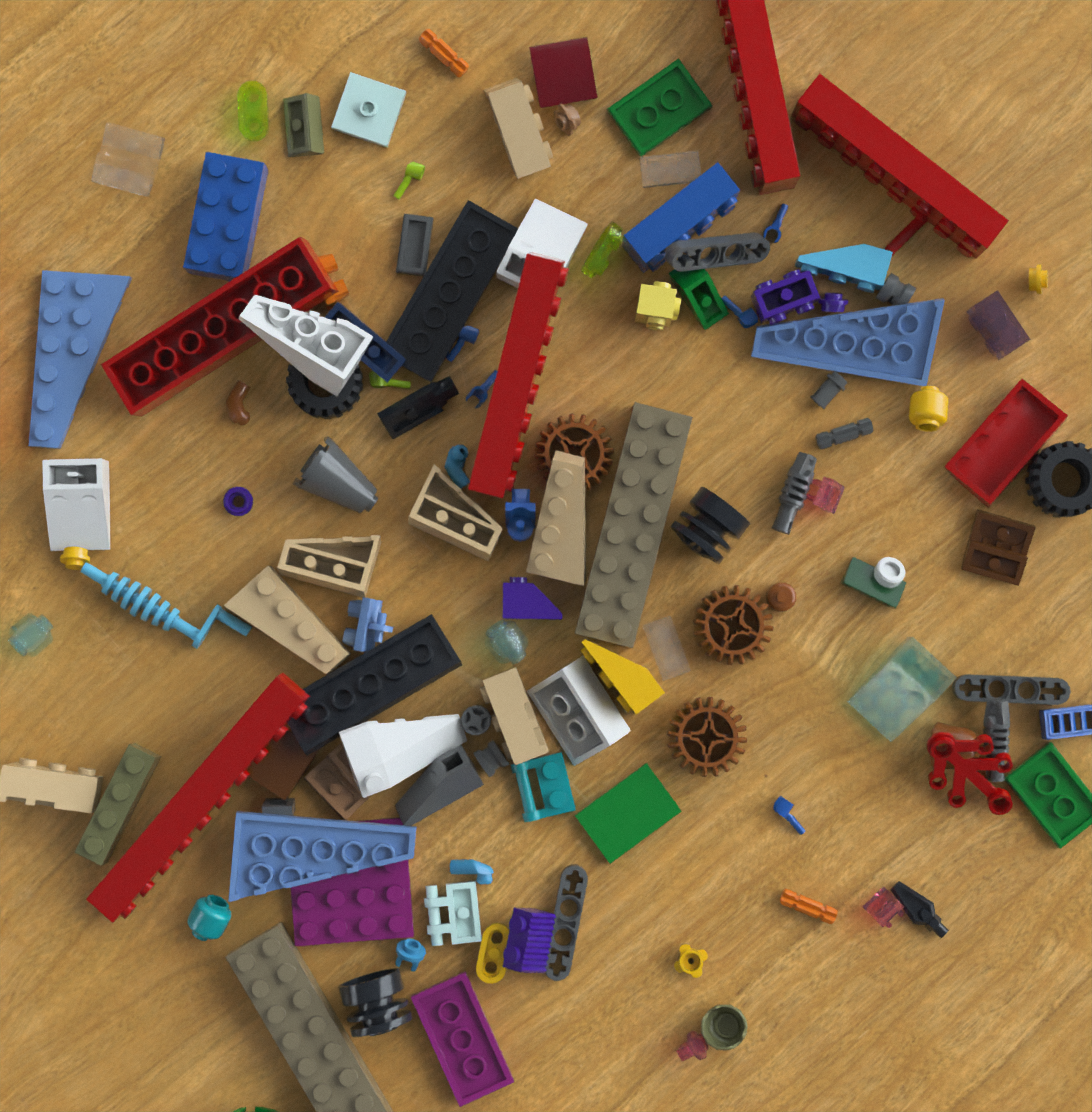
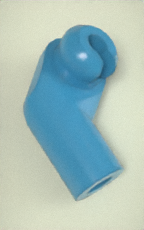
(455, 463)
(470, 866)

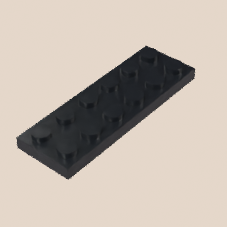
(451, 290)
(374, 683)

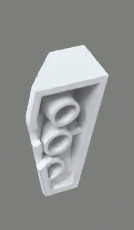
(313, 344)
(393, 751)

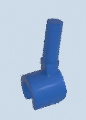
(777, 222)
(747, 318)
(467, 334)
(481, 391)
(783, 808)

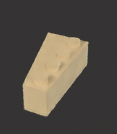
(560, 531)
(285, 617)

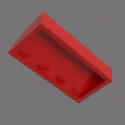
(1005, 442)

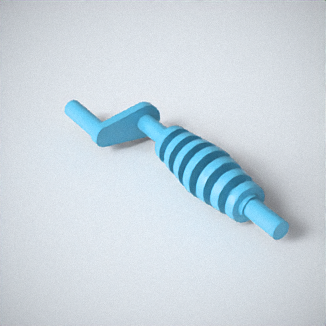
(171, 619)

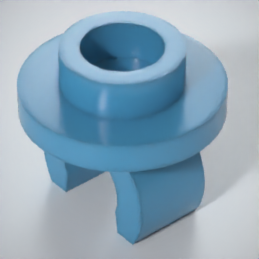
(410, 951)

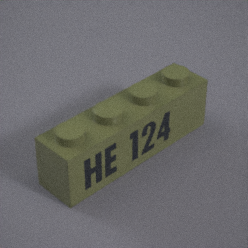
(117, 804)

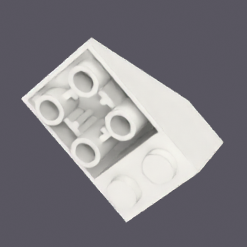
(542, 232)
(77, 503)

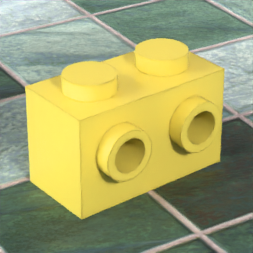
(657, 305)

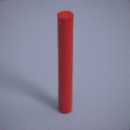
(905, 235)

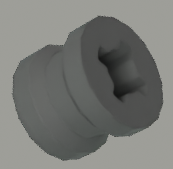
(472, 723)
(491, 758)

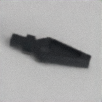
(918, 908)

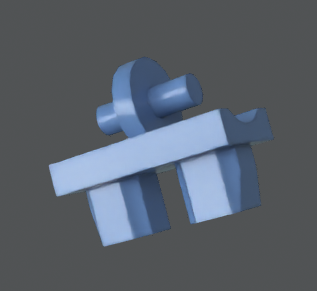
(370, 624)

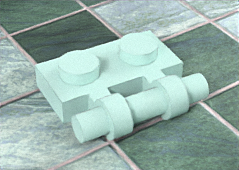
(462, 909)

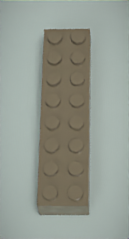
(633, 525)
(305, 1025)

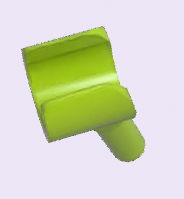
(413, 170)
(377, 382)

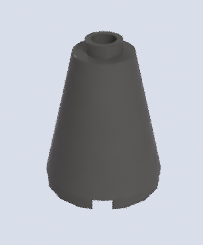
(336, 478)

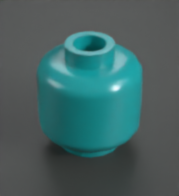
(209, 917)

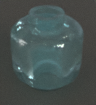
(30, 635)
(506, 642)

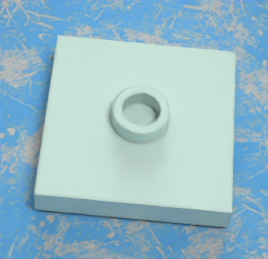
(368, 110)

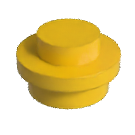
(1038, 279)
(74, 557)

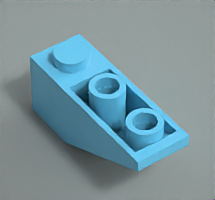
(855, 264)

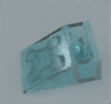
(901, 688)

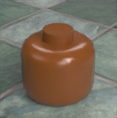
(781, 597)

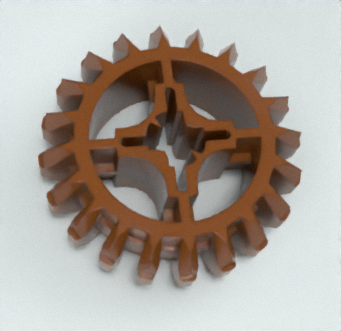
(594, 436)
(757, 635)
(732, 738)

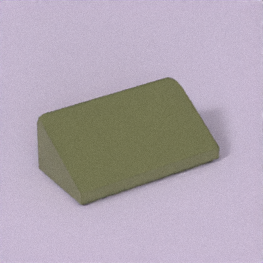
(303, 125)

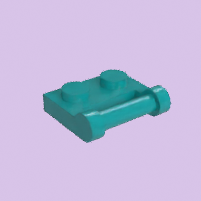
(553, 786)

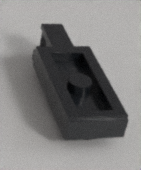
(417, 407)

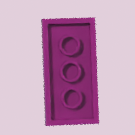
(462, 1038)

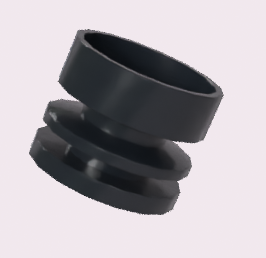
(710, 525)
(375, 1002)

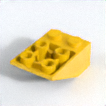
(631, 680)

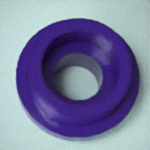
(833, 302)
(229, 497)

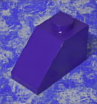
(526, 601)

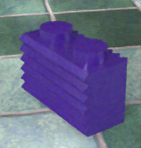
(529, 940)

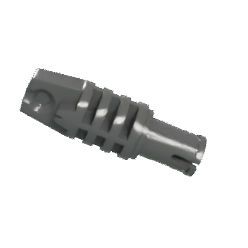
(795, 491)
(997, 727)

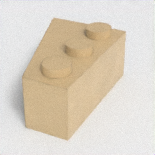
(454, 517)
(514, 716)
(50, 785)

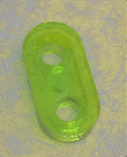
(253, 112)
(597, 259)

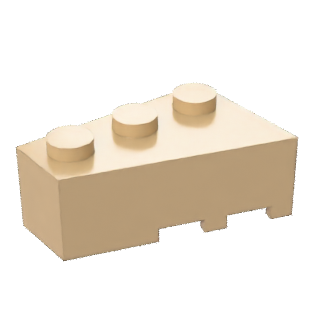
(519, 127)
(332, 563)

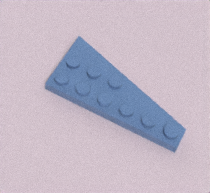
(70, 337)
(874, 343)
(299, 850)

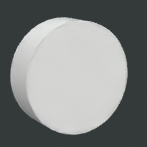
(889, 572)

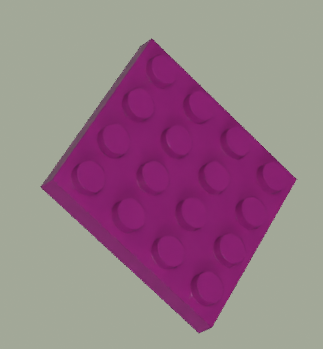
(355, 905)

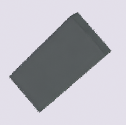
(414, 245)

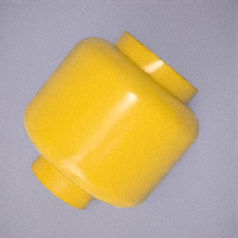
(928, 409)

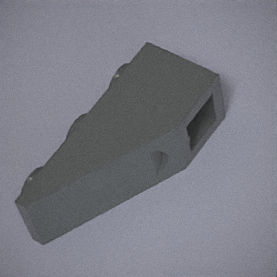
(438, 786)

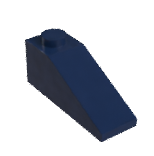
(379, 354)

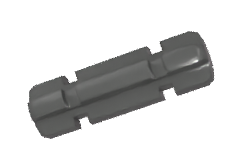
(844, 433)

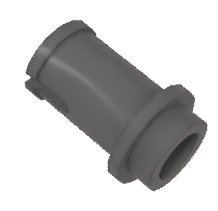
(829, 389)

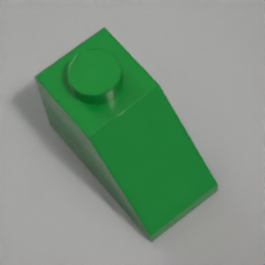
(700, 295)

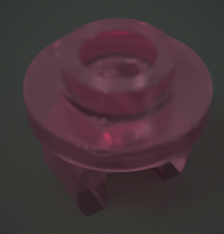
(694, 1046)

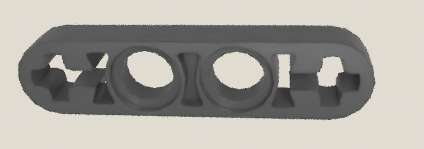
(717, 256)
(1011, 686)
(570, 923)

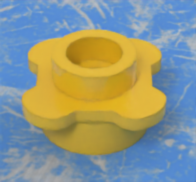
(695, 968)

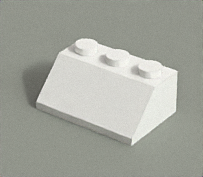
(578, 711)

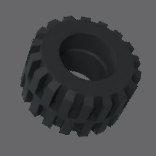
(327, 406)
(1041, 483)

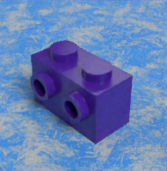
(792, 294)

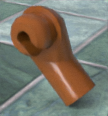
(235, 404)

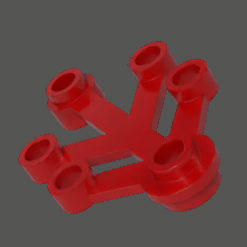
(968, 769)

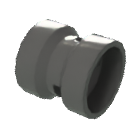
(895, 291)

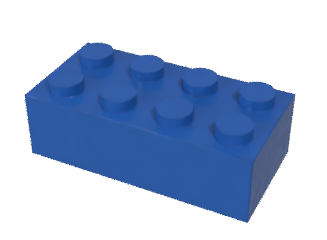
(225, 216)
(681, 217)

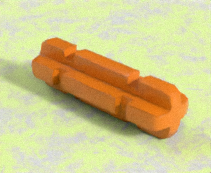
(443, 52)
(808, 906)

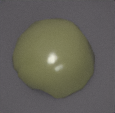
(724, 1027)

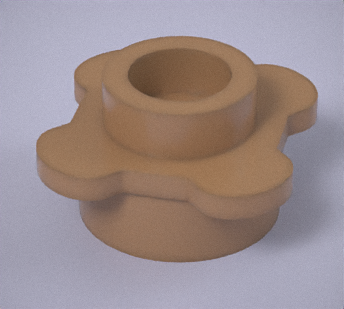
(567, 118)

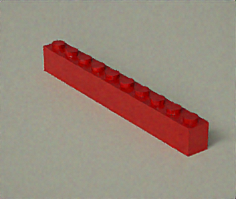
(198, 797)

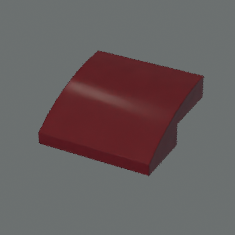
(563, 72)

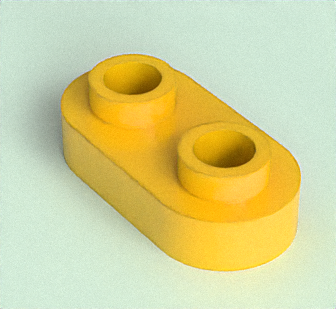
(492, 952)

